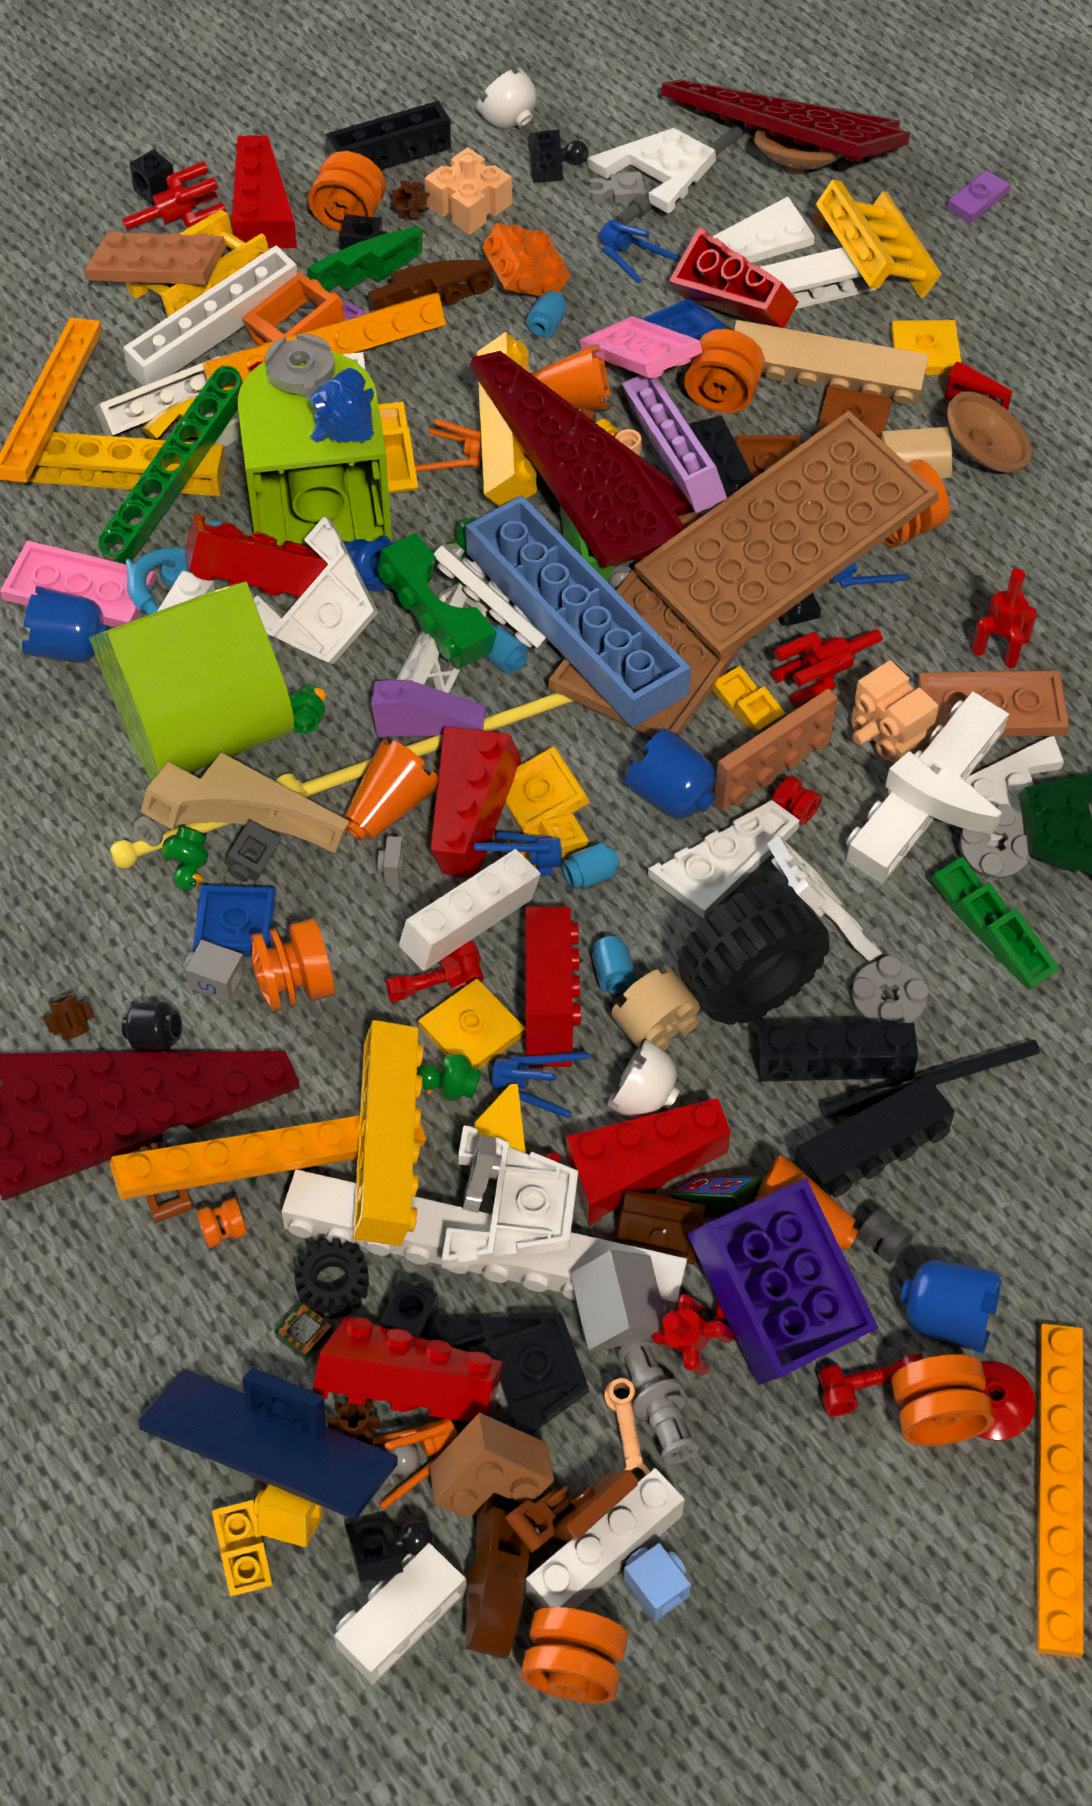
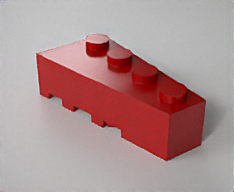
(260, 196)
(730, 283)
(255, 558)
(470, 797)
(551, 982)
(644, 1154)
(406, 1371)

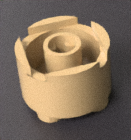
(657, 1009)

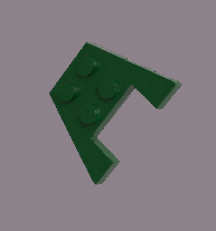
(1060, 822)

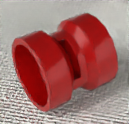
(797, 799)

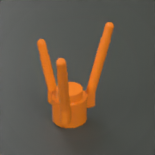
(471, 447)
(433, 1439)

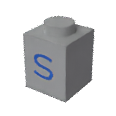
(214, 970)

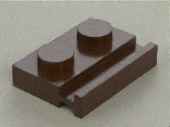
(660, 1224)

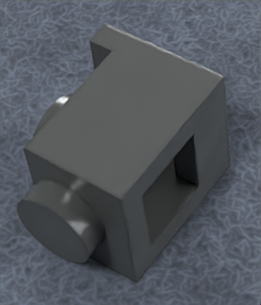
(252, 840)

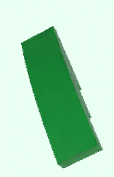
(372, 258)
(994, 924)

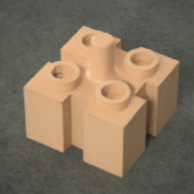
(468, 190)
(892, 713)

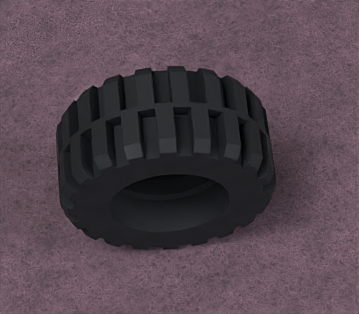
(753, 953)

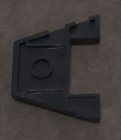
(538, 1359)

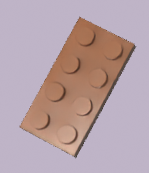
(155, 258)
(1030, 698)
(775, 750)

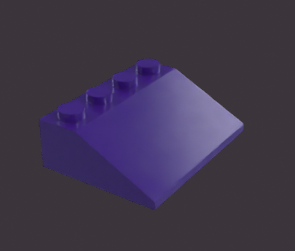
(782, 1281)

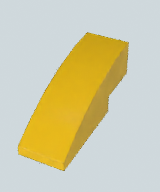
(398, 448)

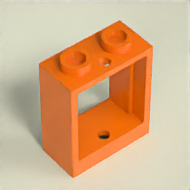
(283, 302)

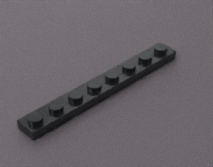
(735, 474)

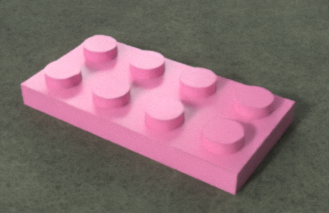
(643, 346)
(74, 574)

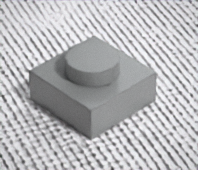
(391, 861)

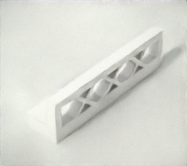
(425, 651)

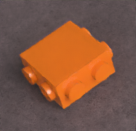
(525, 260)

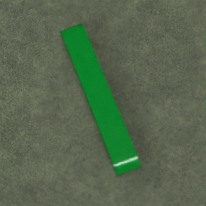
(172, 451)

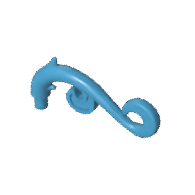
(137, 573)

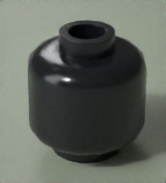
(152, 1026)

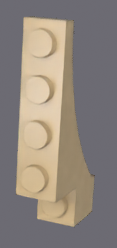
(234, 795)

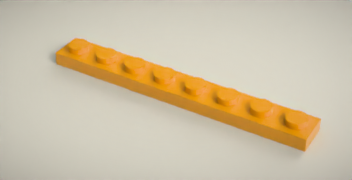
(350, 334)
(48, 399)
(238, 1157)
(1060, 1492)

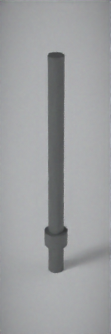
(641, 204)

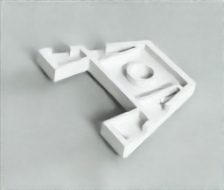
(665, 156)
(331, 608)
(1008, 777)
(818, 895)
(529, 1209)

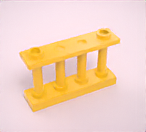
(863, 244)
(182, 294)

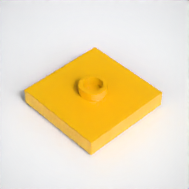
(929, 337)
(544, 791)
(472, 1025)

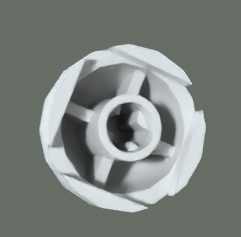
(509, 100)
(646, 1083)

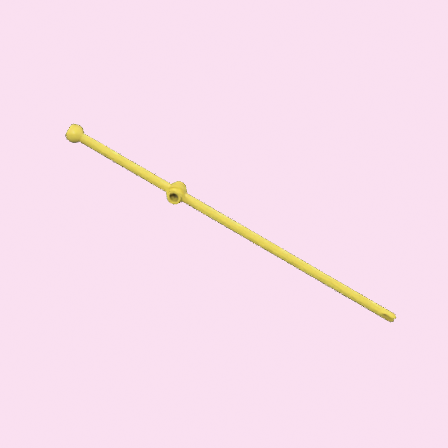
(125, 853)

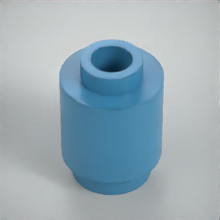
(546, 314)
(508, 651)
(590, 866)
(613, 965)

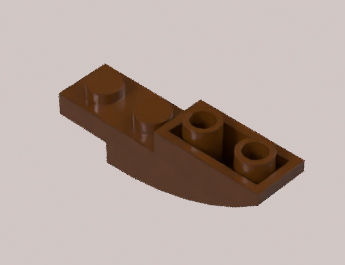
(449, 278)
(495, 1580)

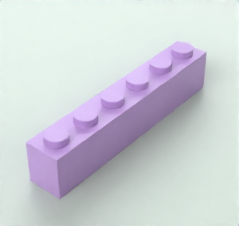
(675, 442)

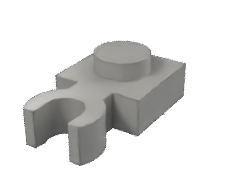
(621, 186)
(484, 1166)

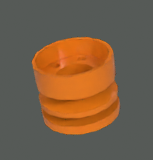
(929, 519)
(292, 965)

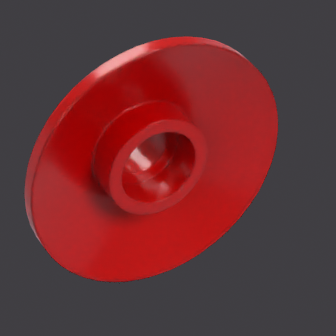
(1016, 1408)

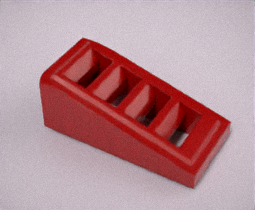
(965, 378)

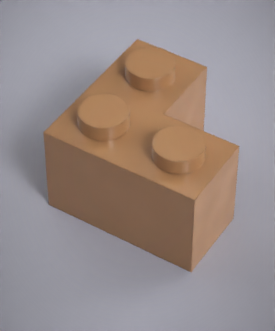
(490, 1460)

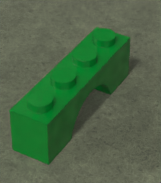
(459, 632)

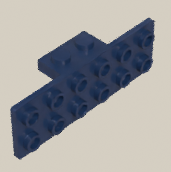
(271, 1435)

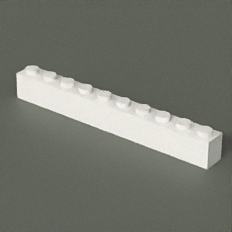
(327, 1209)

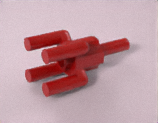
(178, 201)
(1007, 617)
(820, 662)
(690, 1333)

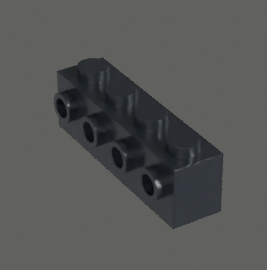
(396, 136)
(836, 1052)
(876, 1137)

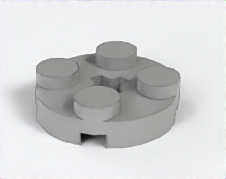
(300, 379)
(991, 861)
(889, 975)

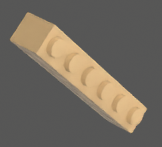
(838, 362)

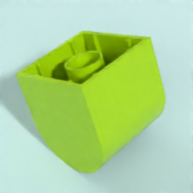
(303, 480)
(196, 681)

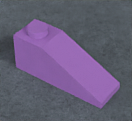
(420, 710)

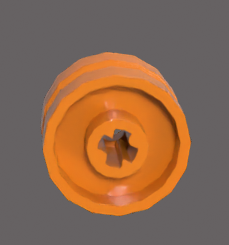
(346, 186)
(725, 372)
(942, 1400)
(574, 1655)

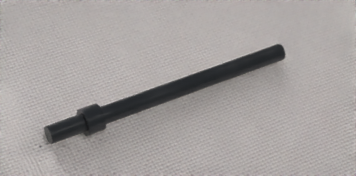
(861, 1098)

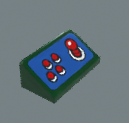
(719, 1193)

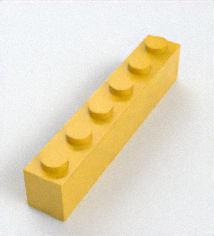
(505, 463)
(387, 1134)

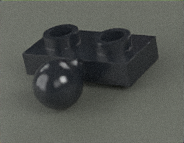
(548, 155)
(377, 1548)

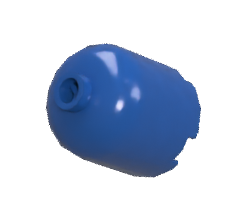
(61, 625)
(673, 776)
(952, 1302)

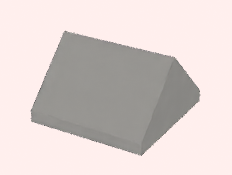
(617, 1300)

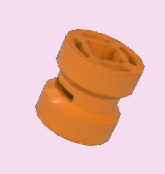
(230, 1219)

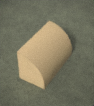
(927, 444)

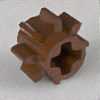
(410, 199)
(68, 1016)
(349, 1411)

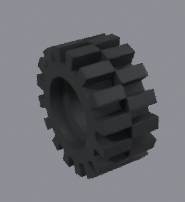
(332, 1256)

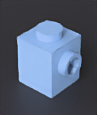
(656, 1580)

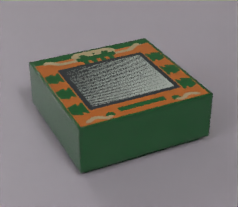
(304, 1331)

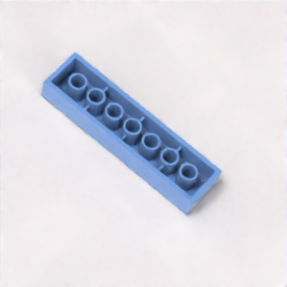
(578, 611)

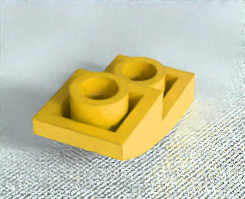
(241, 1548)

